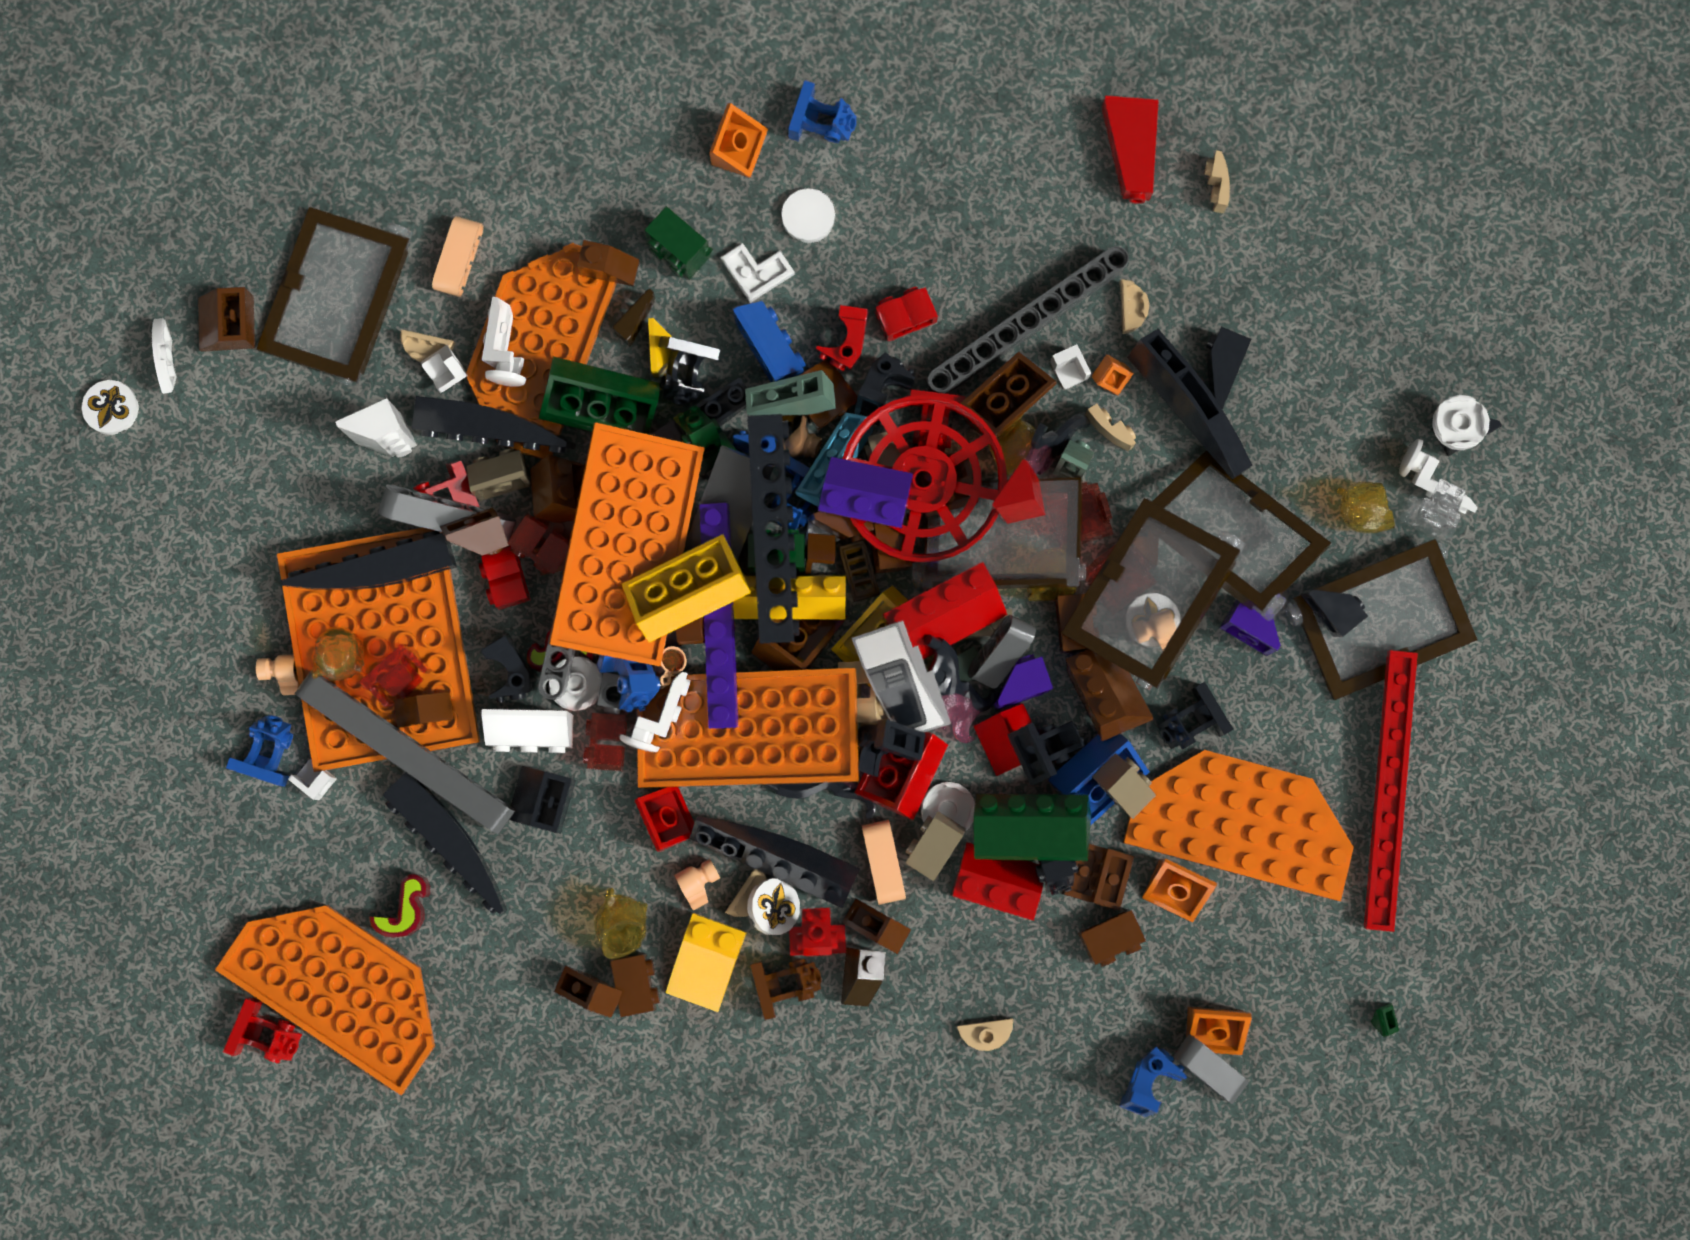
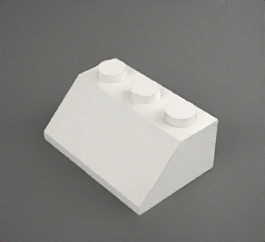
(379, 429)
(528, 730)

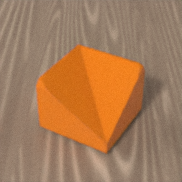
(1112, 374)

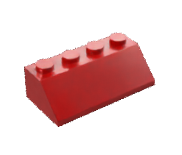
(951, 609)

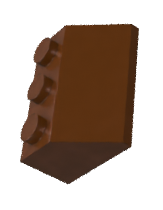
(1008, 393)
(1107, 694)

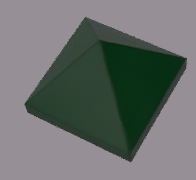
(1385, 1020)

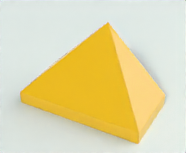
(658, 356)

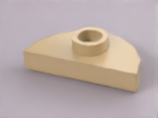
(1133, 306)
(422, 346)
(739, 905)
(986, 1035)

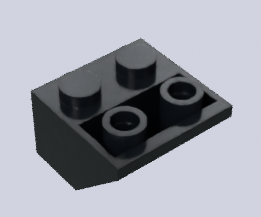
(542, 799)

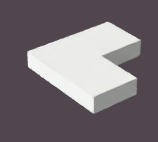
(756, 279)

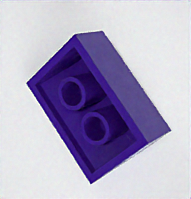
(865, 492)

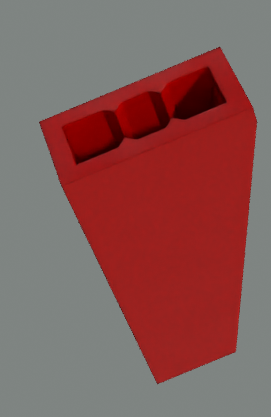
(1132, 139)

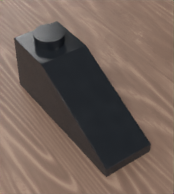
(1224, 361)

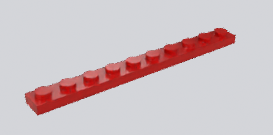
(1390, 791)

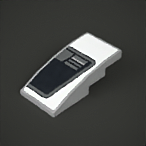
(901, 679)

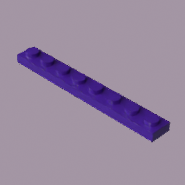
(719, 634)

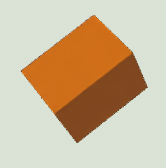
(737, 142)
(1178, 889)
(1219, 1029)

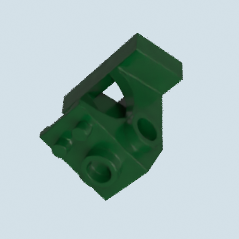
(702, 432)

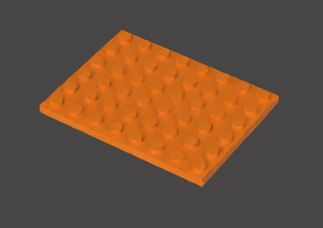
(407, 613)

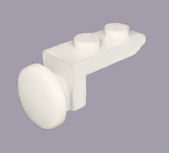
(496, 346)
(1424, 466)
(645, 728)

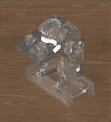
(1436, 515)

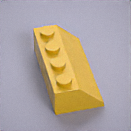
(685, 588)
(817, 598)

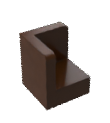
(819, 549)

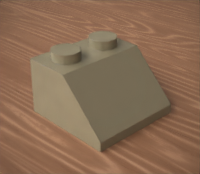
(498, 475)

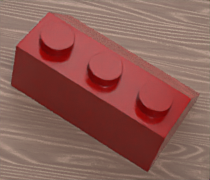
(901, 781)
(998, 884)

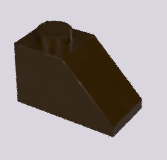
(862, 976)

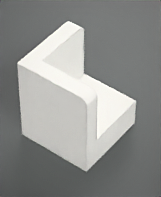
(1070, 367)
(444, 368)
(313, 783)

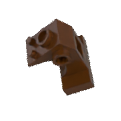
(769, 989)

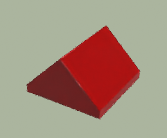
(1021, 496)
(995, 741)
(666, 817)

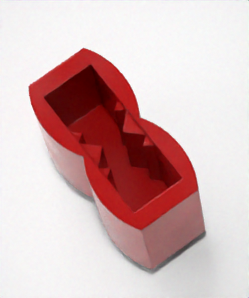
(905, 314)
(505, 579)

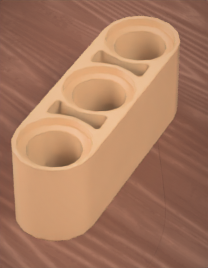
(456, 256)
(883, 862)

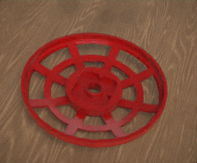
(940, 468)

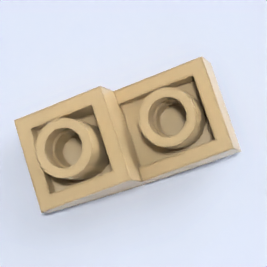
(1218, 176)
(1118, 433)

